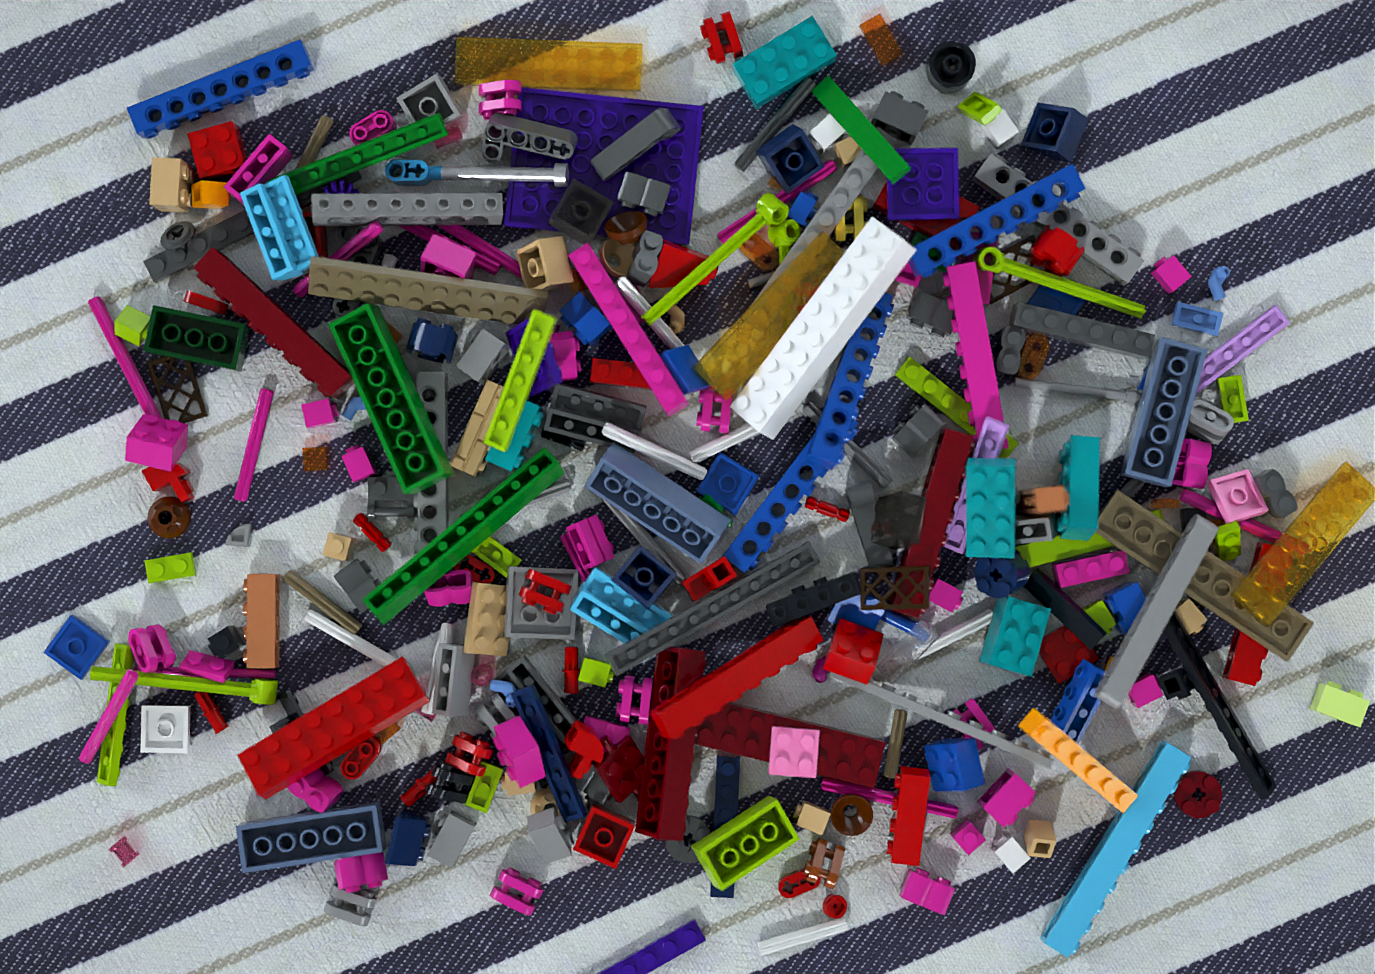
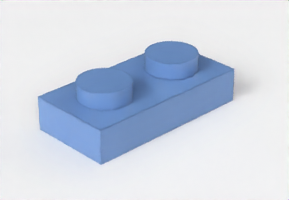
(1197, 319)

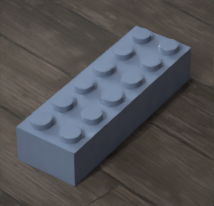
(1163, 412)
(657, 503)
(311, 837)

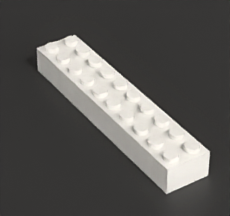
(822, 328)

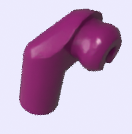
(818, 671)

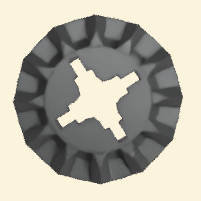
(184, 230)

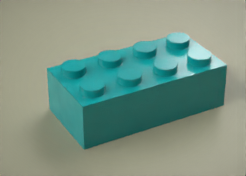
(784, 62)
(1081, 480)
(991, 507)

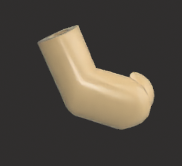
(677, 319)

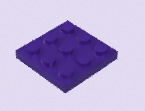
(928, 189)
(549, 372)

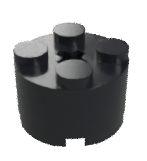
(950, 54)

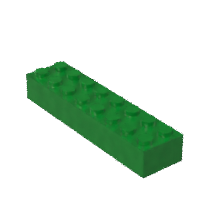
(391, 399)

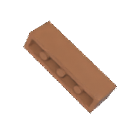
(1044, 499)
(262, 620)

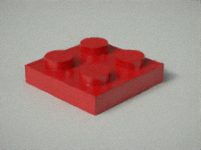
(1063, 653)

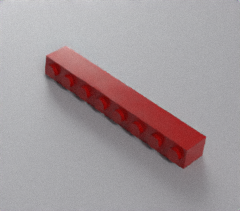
(736, 677)

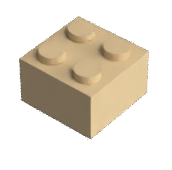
(171, 185)
(545, 264)

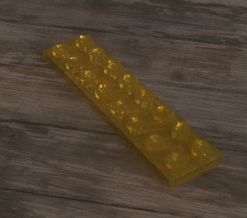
(549, 63)
(767, 319)
(1305, 544)

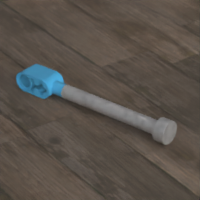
(558, 174)

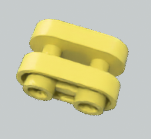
(857, 207)

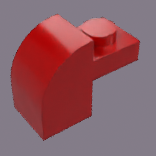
(160, 479)
(709, 579)
(586, 744)

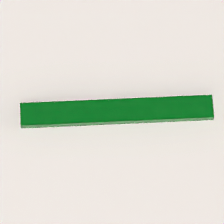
(366, 153)

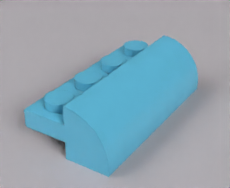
(280, 228)
(613, 609)

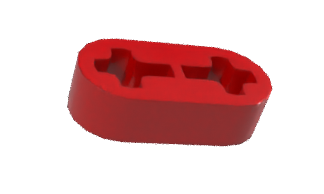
(205, 302)
(477, 563)
(798, 889)

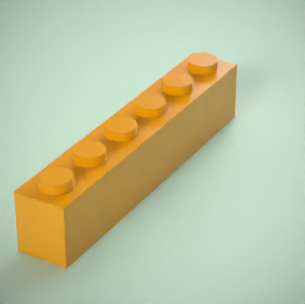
(1078, 760)

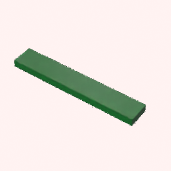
(861, 130)

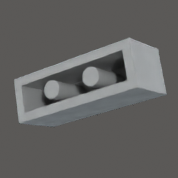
(453, 681)

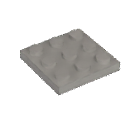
(531, 621)

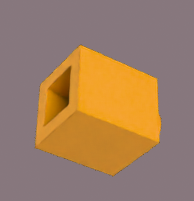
(209, 195)

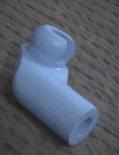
(1216, 280)
(352, 407)
(506, 688)

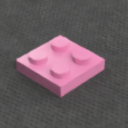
(1237, 496)
(793, 752)

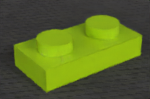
(980, 108)
(1232, 397)
(1228, 541)
(496, 555)
(170, 567)
(484, 788)

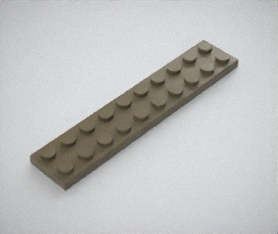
(423, 291)
(1151, 544)

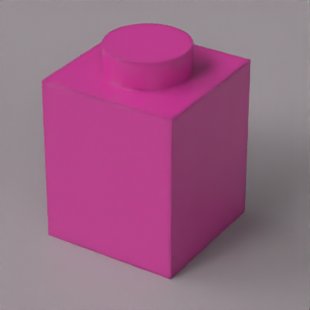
(1170, 273)
(320, 413)
(359, 463)
(945, 595)
(1145, 690)
(967, 836)

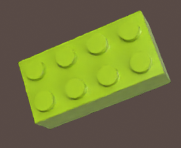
(745, 842)

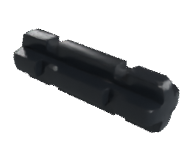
(564, 440)

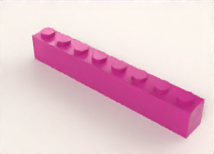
(628, 330)
(973, 346)

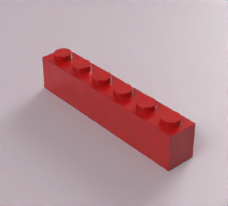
(1244, 653)

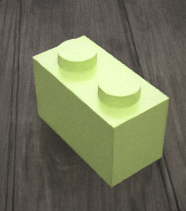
(1339, 704)

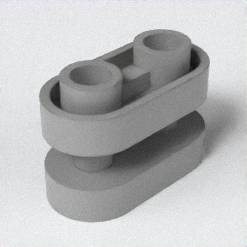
(1209, 422)
(487, 716)
(363, 899)

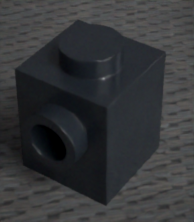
(225, 642)
(1176, 684)

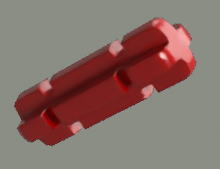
(827, 509)
(372, 532)

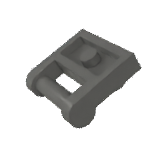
(388, 489)

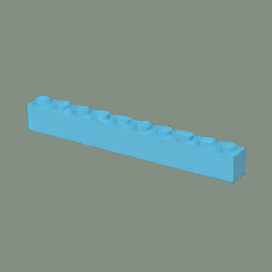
(1115, 850)

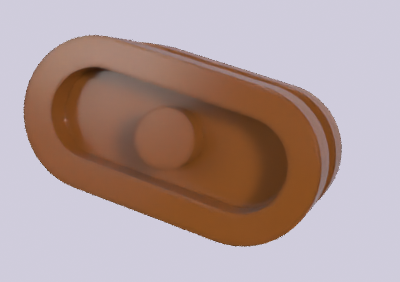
(813, 867)

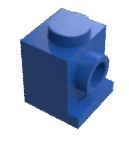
(803, 209)

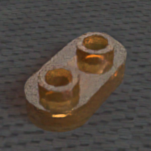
(759, 250)
(1033, 357)

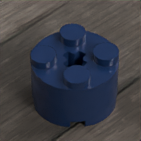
(432, 341)
(1001, 575)

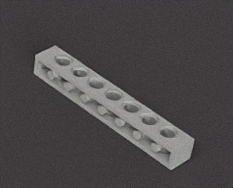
(407, 209)
(1073, 217)
(440, 500)

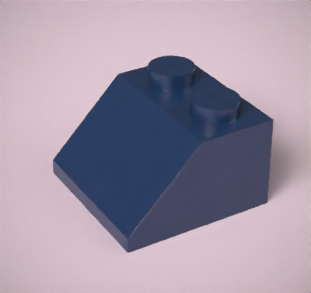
(1055, 131)
(790, 158)
(644, 577)
(408, 839)

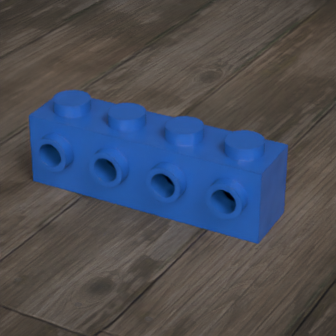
(1079, 701)

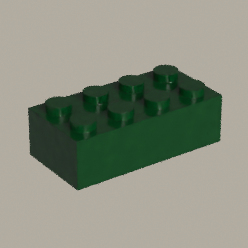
(197, 338)

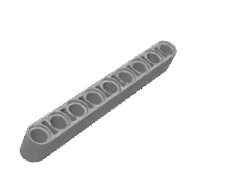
(1156, 611)

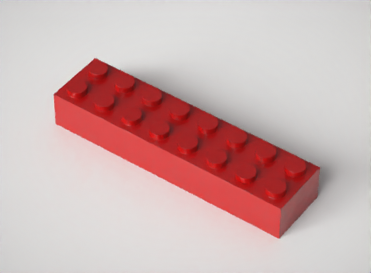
(333, 728)

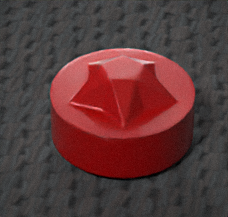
(834, 906)

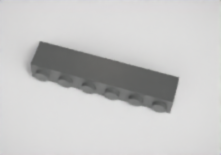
(1082, 331)

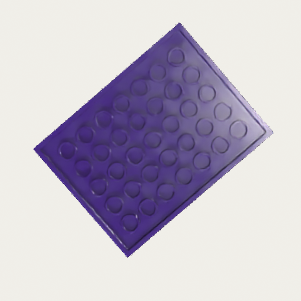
(598, 124)

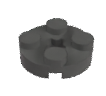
(683, 852)

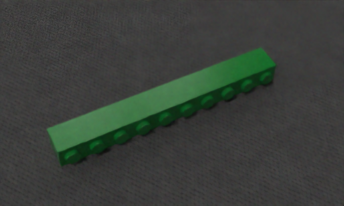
(463, 536)

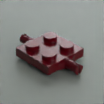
(621, 767)

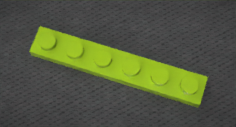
(520, 380)
(942, 398)
(112, 744)

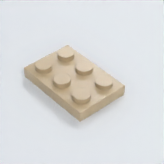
(486, 620)

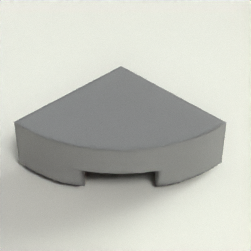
(240, 536)

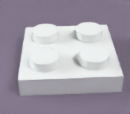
(165, 728)

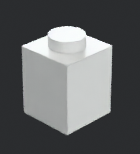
(1000, 129)
(826, 134)
(1010, 852)

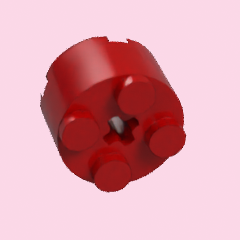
(1056, 251)

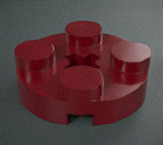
(1209, 801)

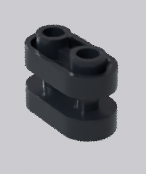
(446, 772)

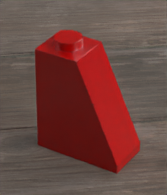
(675, 264)

